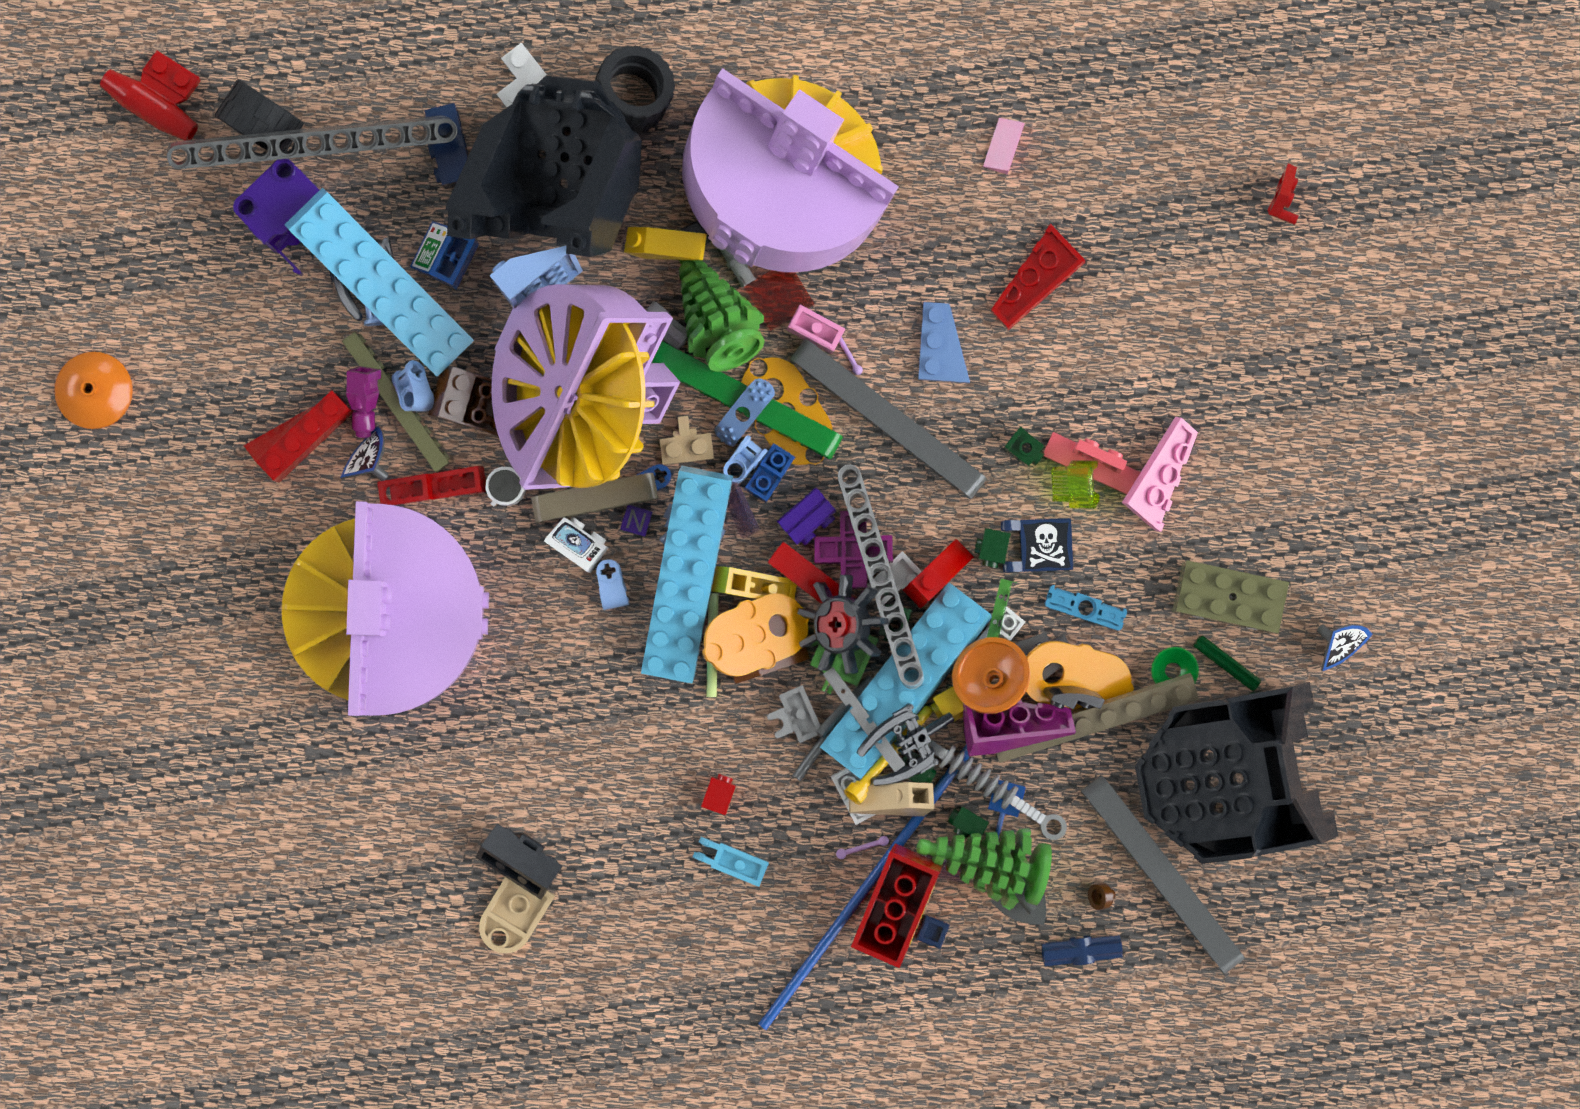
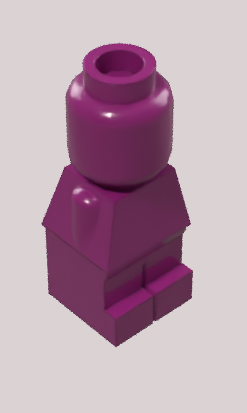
(362, 396)

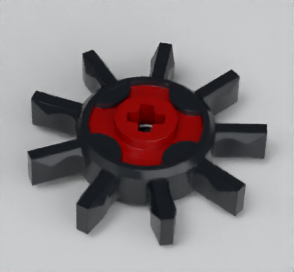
(842, 624)

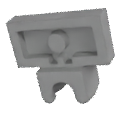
(796, 715)

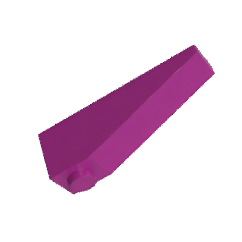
(1015, 727)

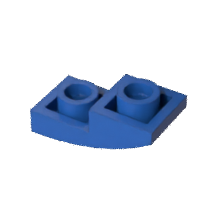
(769, 473)

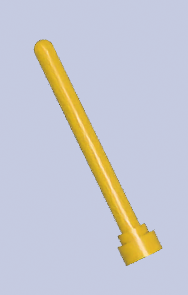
(857, 791)

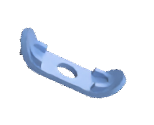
(755, 399)

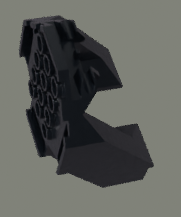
(516, 193)
(1250, 737)

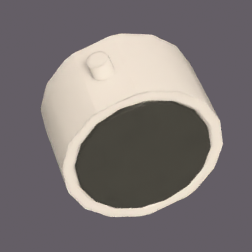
(504, 487)

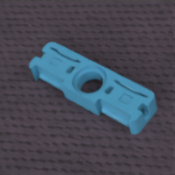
(1101, 614)

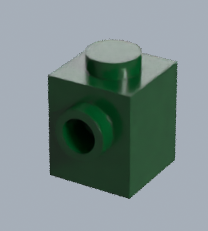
(992, 547)

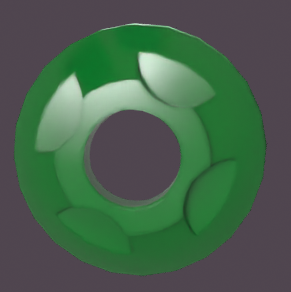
(1177, 655)

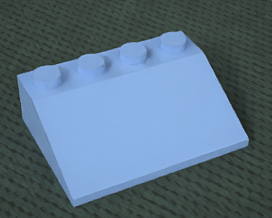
(534, 271)

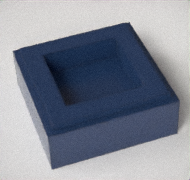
(932, 931)

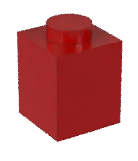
(719, 794)

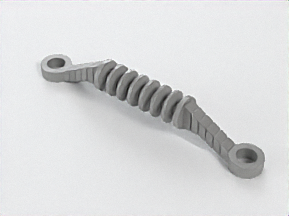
(992, 786)

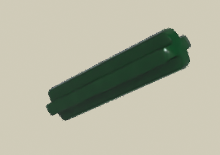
(1227, 663)

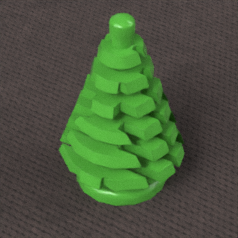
(718, 318)
(995, 863)

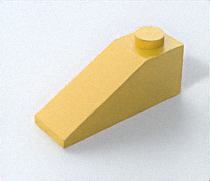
(664, 244)
(750, 584)

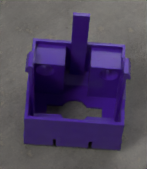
(273, 202)

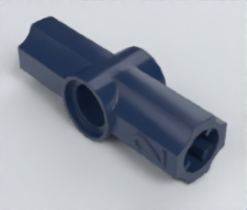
(1082, 950)

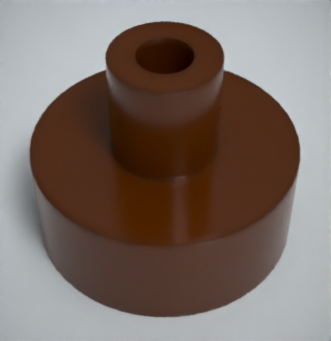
(1101, 896)

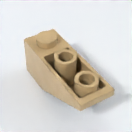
(896, 799)

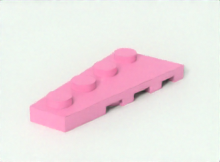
(1154, 485)

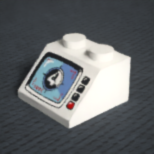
(577, 544)

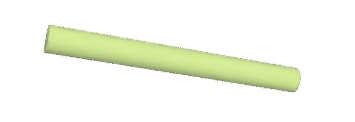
(711, 689)

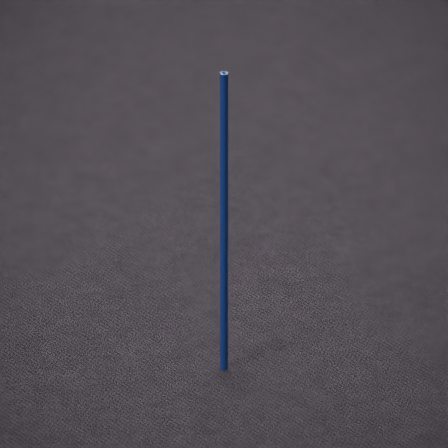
(852, 905)

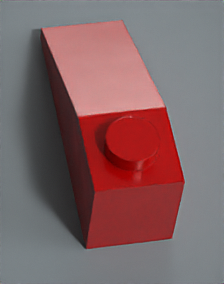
(938, 573)

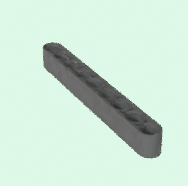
(888, 418)
(1163, 874)

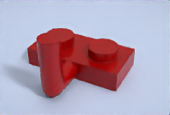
(1284, 196)

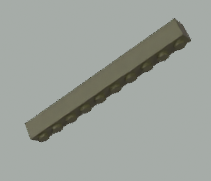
(408, 419)

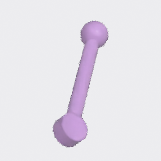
(857, 369)
(883, 841)

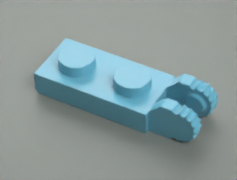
(734, 862)

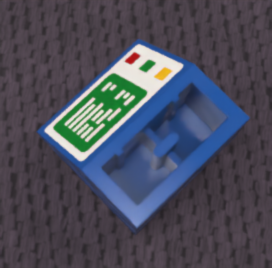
(444, 256)

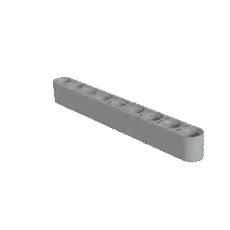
(876, 564)

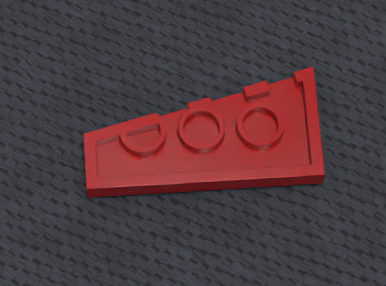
(1043, 271)

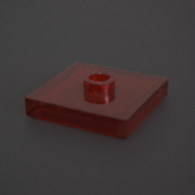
(778, 296)

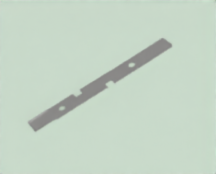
(861, 715)

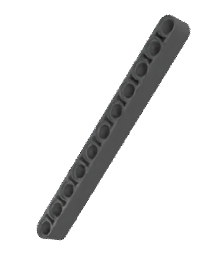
(300, 136)

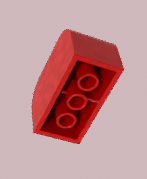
(896, 905)

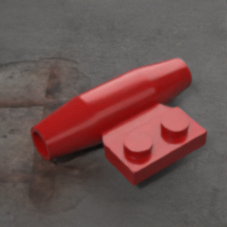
(157, 95)

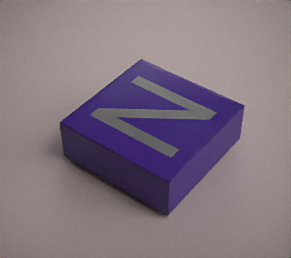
(636, 520)

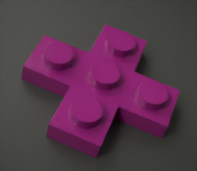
(846, 551)

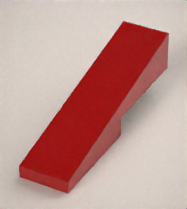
(433, 486)
(801, 571)

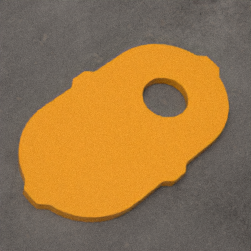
(793, 386)
(741, 637)
(1081, 668)

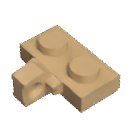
(686, 445)

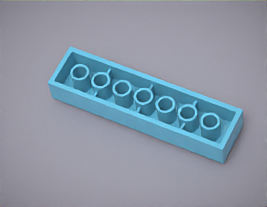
(379, 282)
(686, 574)
(939, 638)

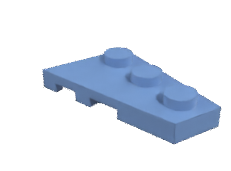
(940, 347)

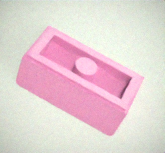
(1003, 145)
(816, 329)

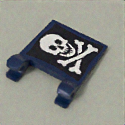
(1043, 545)

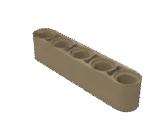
(594, 499)

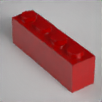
(292, 441)

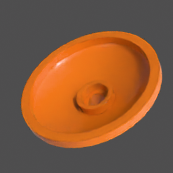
(110, 391)
(980, 665)

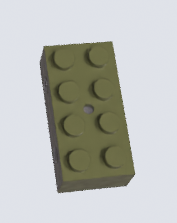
(1230, 597)

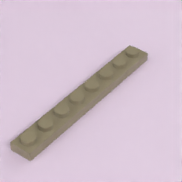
(1119, 711)

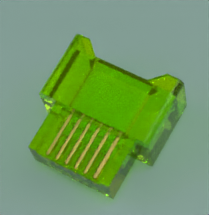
(1075, 484)

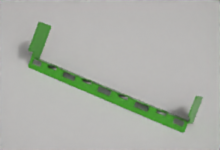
(999, 608)

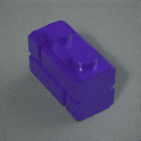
(806, 517)

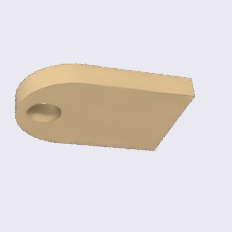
(515, 914)

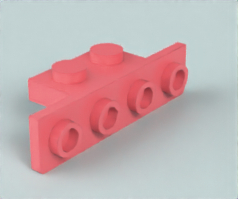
(1111, 467)

